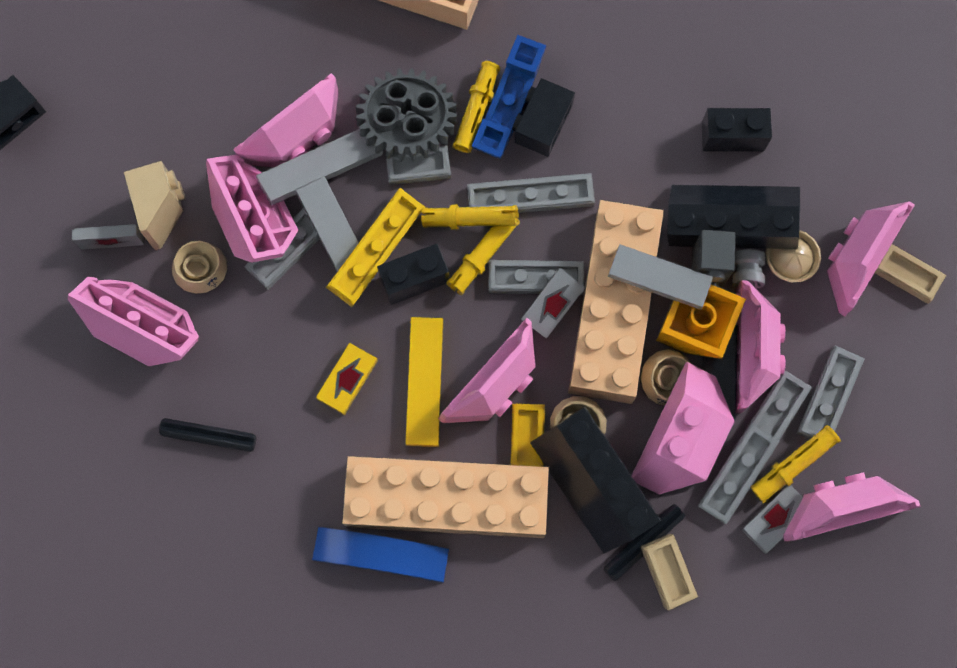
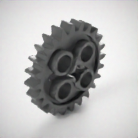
(406, 114)

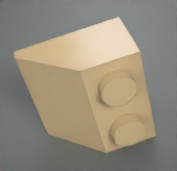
(155, 201)

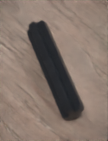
(207, 434)
(633, 552)

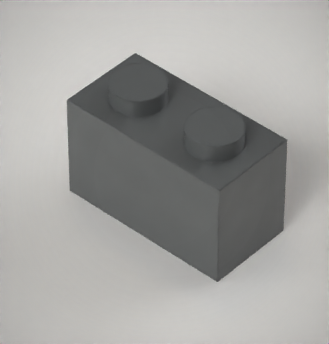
(715, 255)

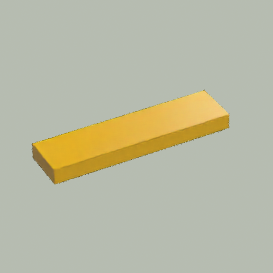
(375, 247)
(424, 382)

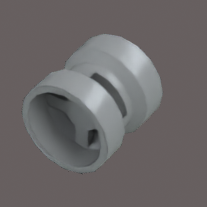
(749, 267)

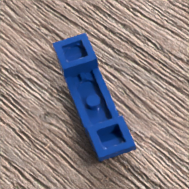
(509, 97)
(380, 554)

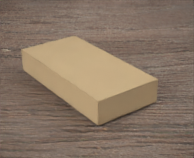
(910, 274)
(669, 571)

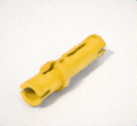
(480, 94)
(469, 216)
(475, 262)
(789, 468)

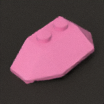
(294, 129)
(244, 213)
(863, 252)
(134, 320)
(757, 346)
(496, 380)
(686, 434)
(846, 505)

